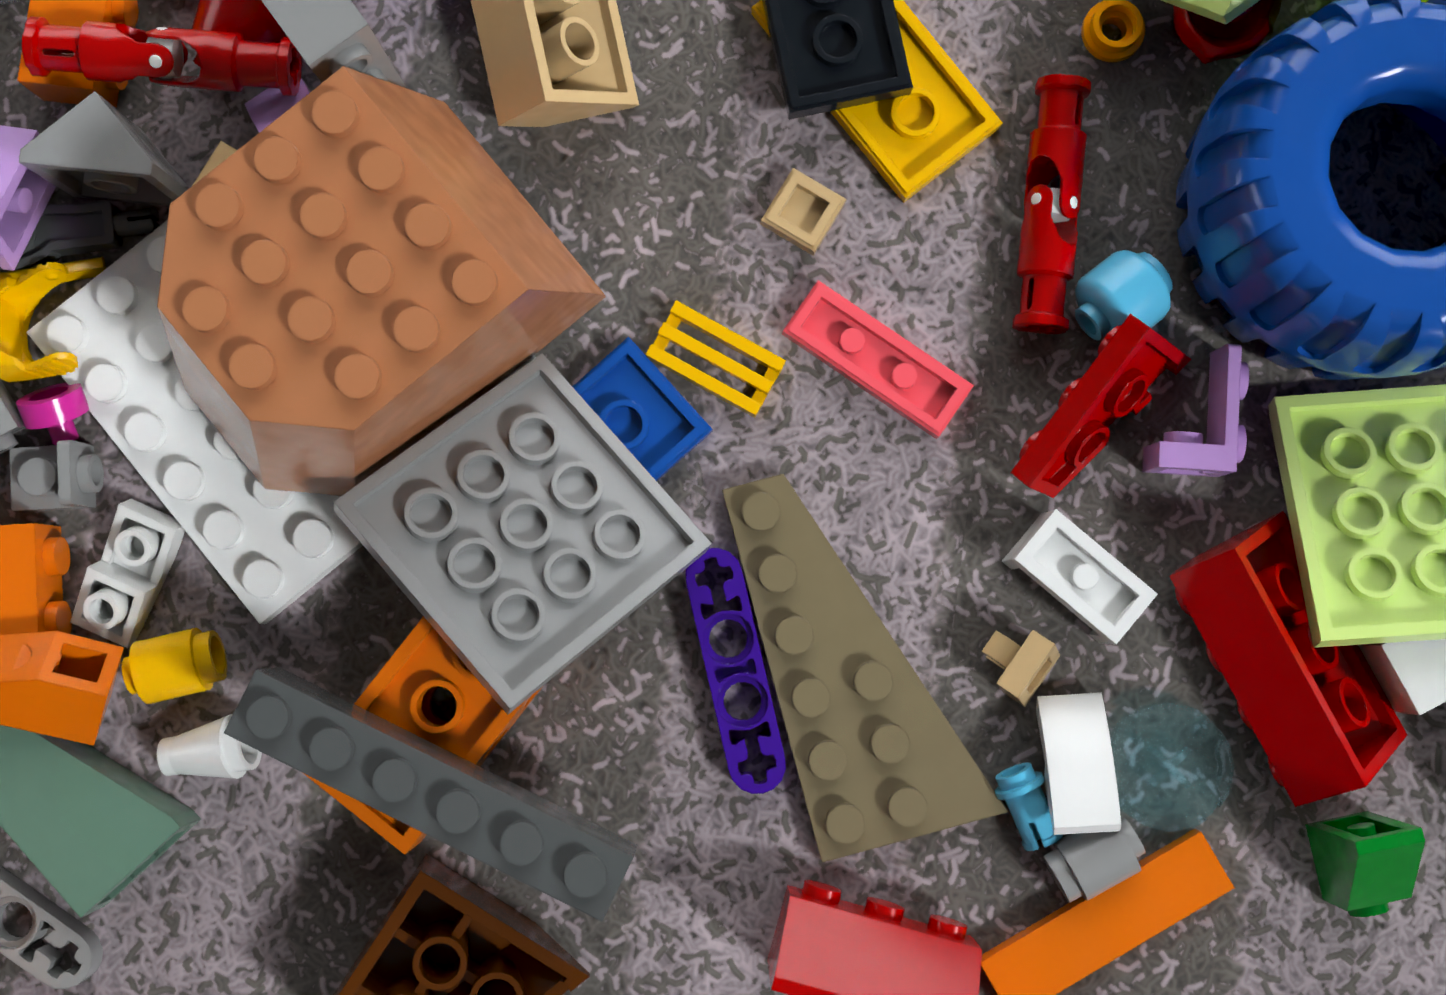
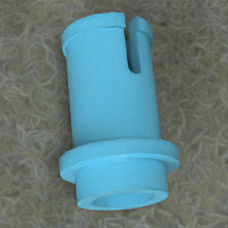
(1027, 804)

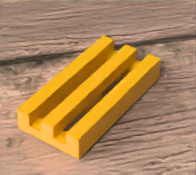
(669, 333)

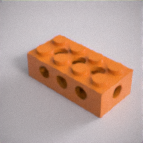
(404, 697)

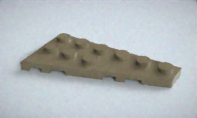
(857, 717)

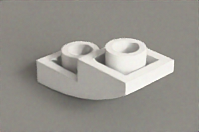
(129, 576)
(1078, 764)

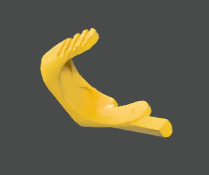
(19, 297)

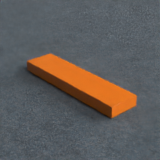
(1099, 930)

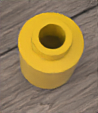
(174, 665)

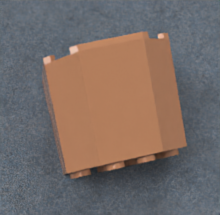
(356, 283)

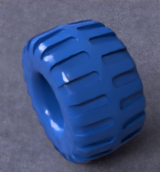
(1267, 211)

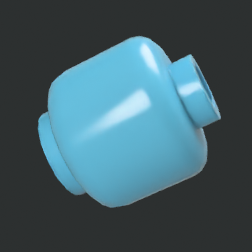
(1120, 287)

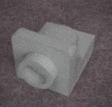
(55, 477)

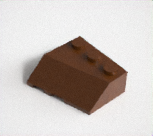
(458, 941)

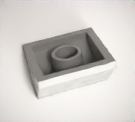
(102, 157)

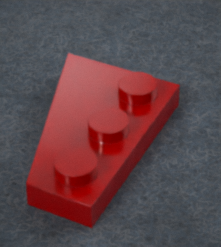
(1111, 388)

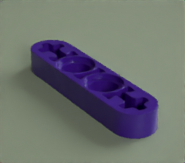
(727, 671)

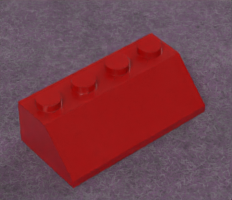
(1309, 706)

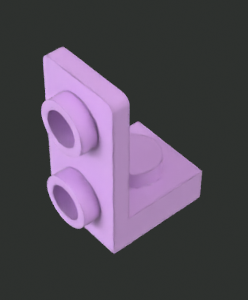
(1226, 440)

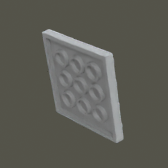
(522, 530)

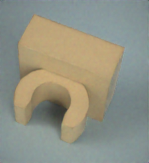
(1023, 665)

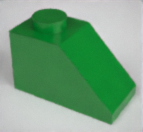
(1365, 861)

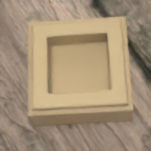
(803, 211)

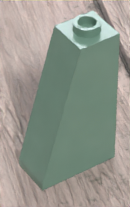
(83, 816)

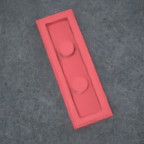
(877, 359)

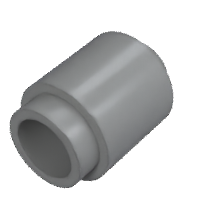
(1094, 861)

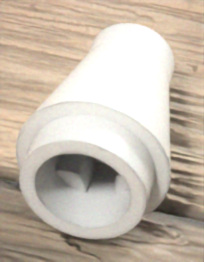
(206, 753)

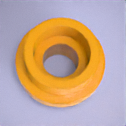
(1125, 17)

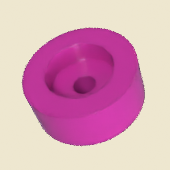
(54, 409)

